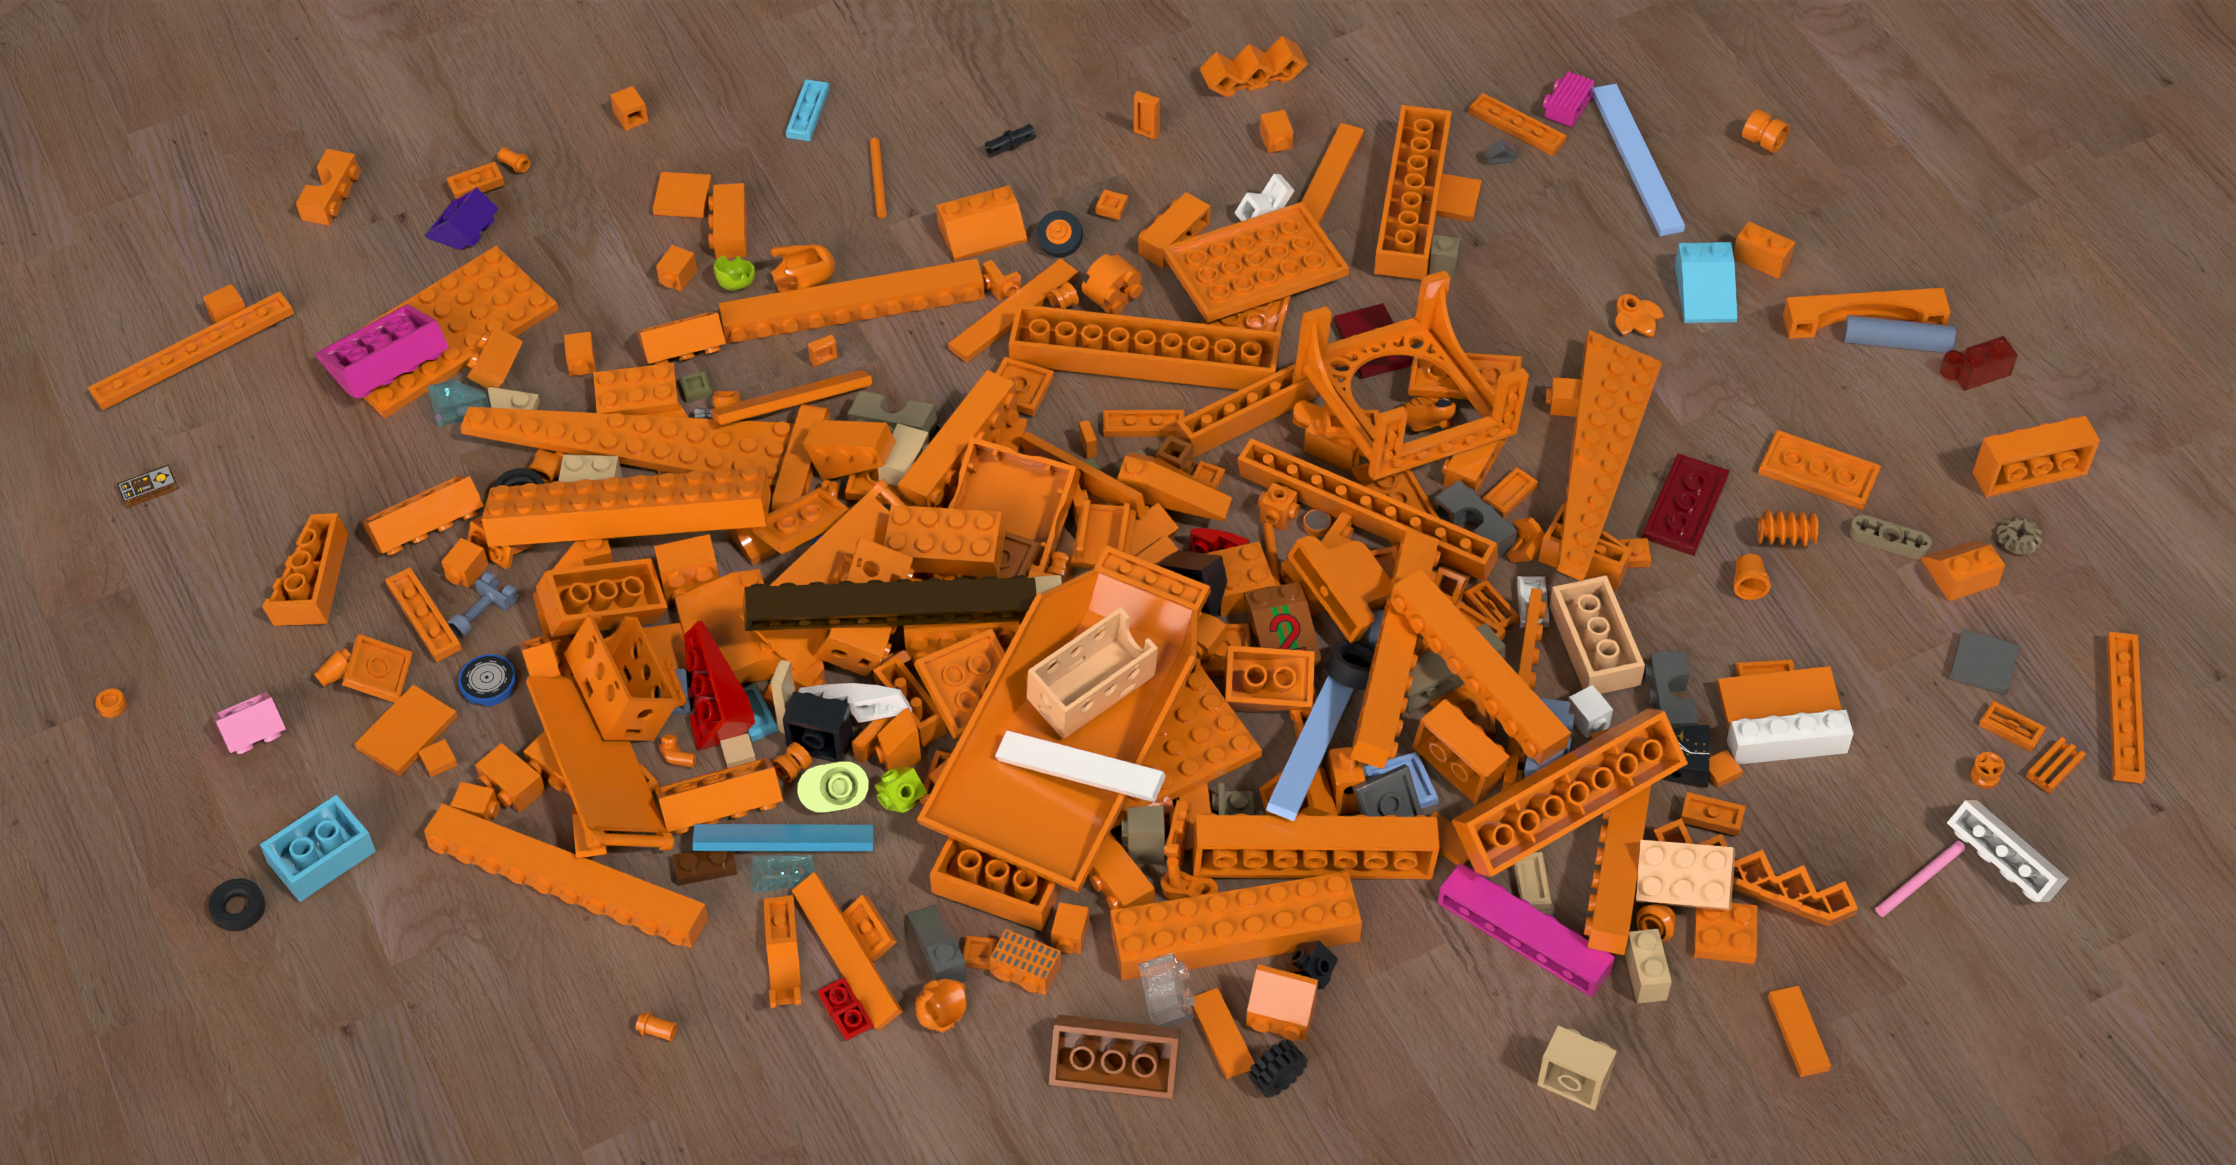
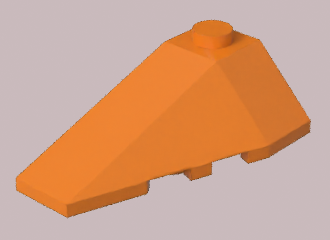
(1172, 487)

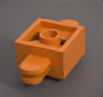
(1338, 451)

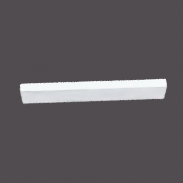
(1080, 766)

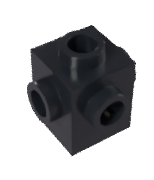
(1313, 961)

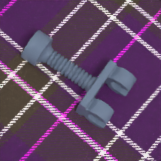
(486, 588)

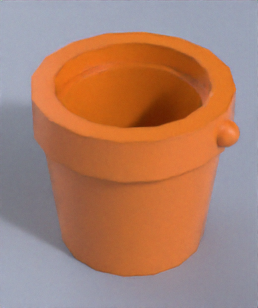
(1750, 577)

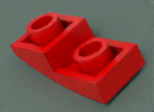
(1210, 540)
(845, 1009)

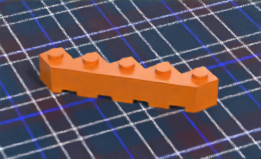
(1788, 891)

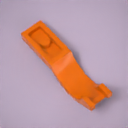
(782, 951)

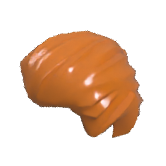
(941, 1004)

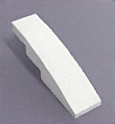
(865, 700)

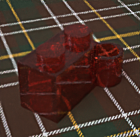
(1980, 363)

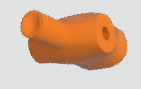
(547, 465)

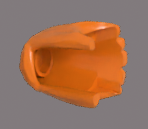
(802, 266)

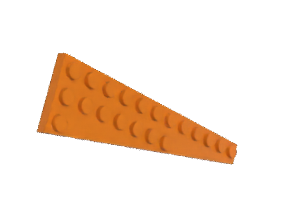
(1608, 416)
(640, 440)

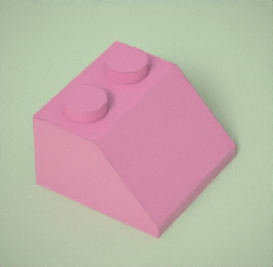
(249, 723)

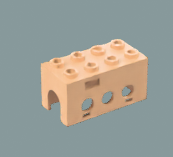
(1092, 676)

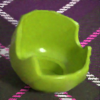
(734, 274)

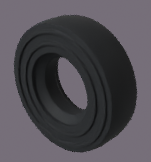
(231, 889)

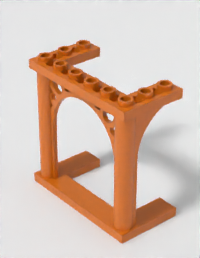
(1432, 326)

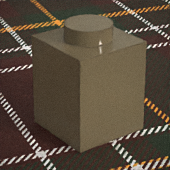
(1444, 255)

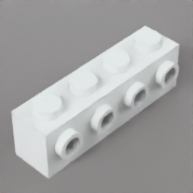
(1790, 736)
(2007, 850)

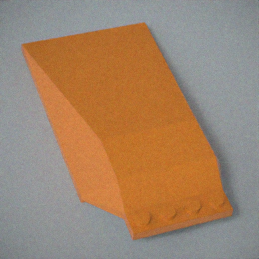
(1044, 819)

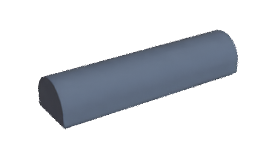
(1899, 333)

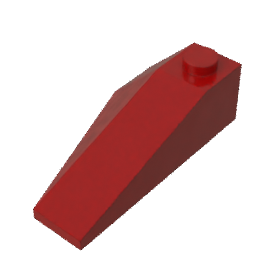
(719, 699)

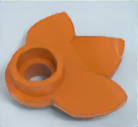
(1638, 317)

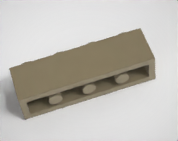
(1435, 679)

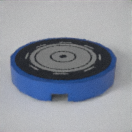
(487, 680)

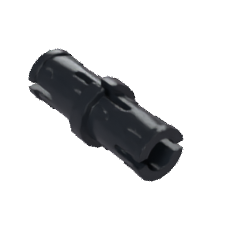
(1010, 140)

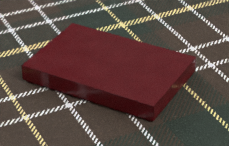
(1365, 320)

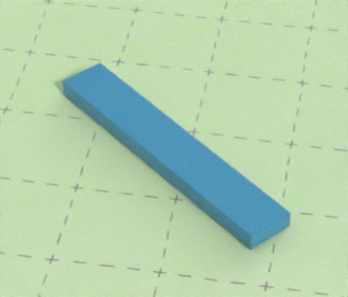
(782, 837)

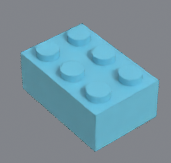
(318, 848)

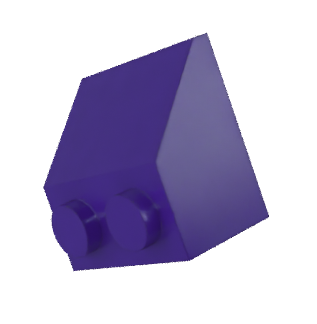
(463, 220)

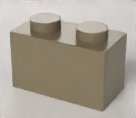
(1144, 834)

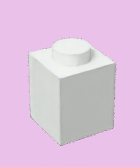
(1590, 711)

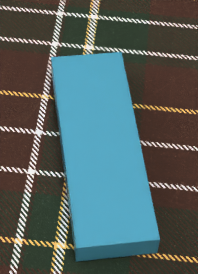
(807, 110)

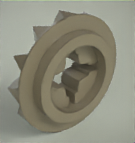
(2008, 536)

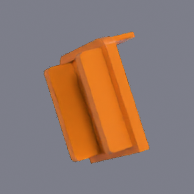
(1099, 527)

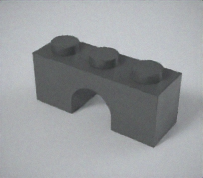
(1463, 506)
(1667, 674)

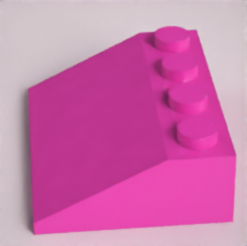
(383, 350)

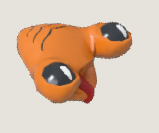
(1429, 412)

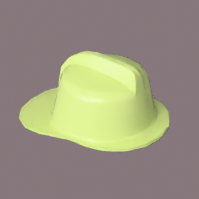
(833, 787)

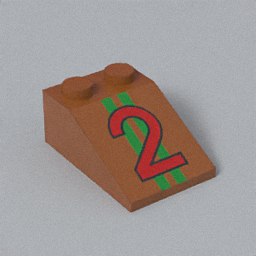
(1281, 619)

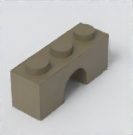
(874, 408)

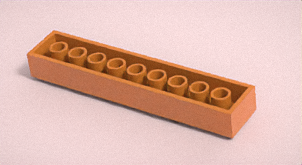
(1143, 347)
(627, 506)

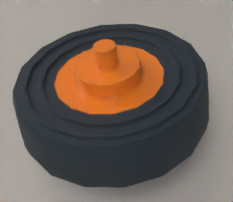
(1059, 233)

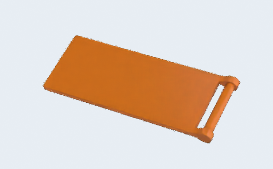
(823, 564)
(598, 772)

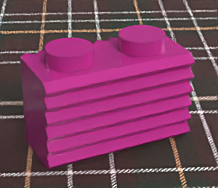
(1568, 98)

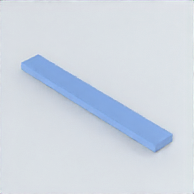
(1638, 160)
(1309, 749)

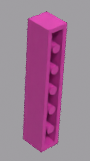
(1525, 929)

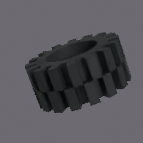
(1278, 1068)

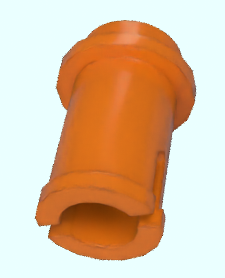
(518, 162)
(656, 1026)

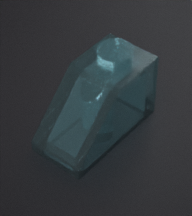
(452, 400)

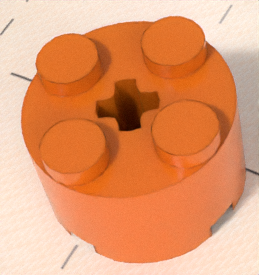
(1112, 283)

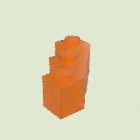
(1254, 67)
(579, 554)

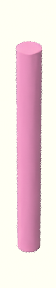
(1920, 878)

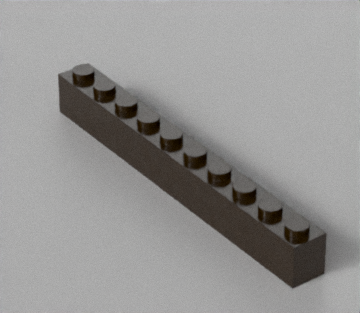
(887, 603)

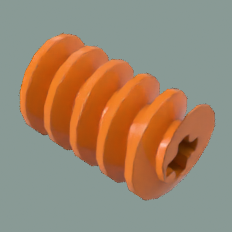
(1787, 527)

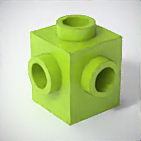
(899, 789)

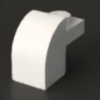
(1272, 198)

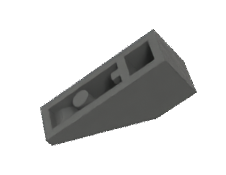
(938, 944)

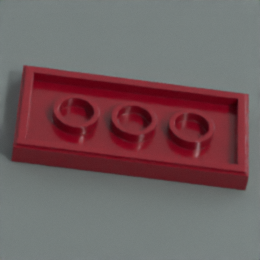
(1685, 504)

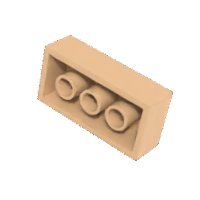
(1596, 635)

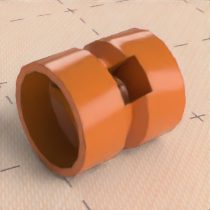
(1765, 130)

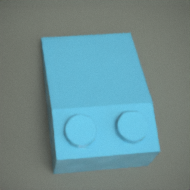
(1706, 282)

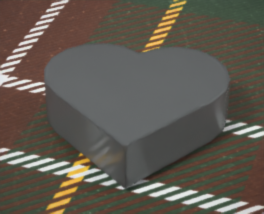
(1500, 152)

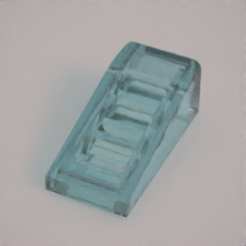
(769, 864)

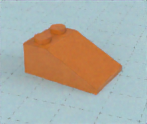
(1268, 679)

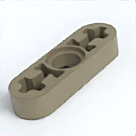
(1908, 549)

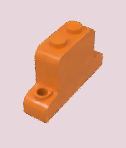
(1344, 581)

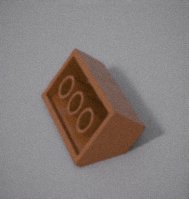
(1114, 1056)

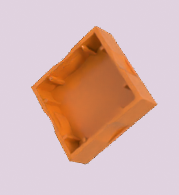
(1026, 489)

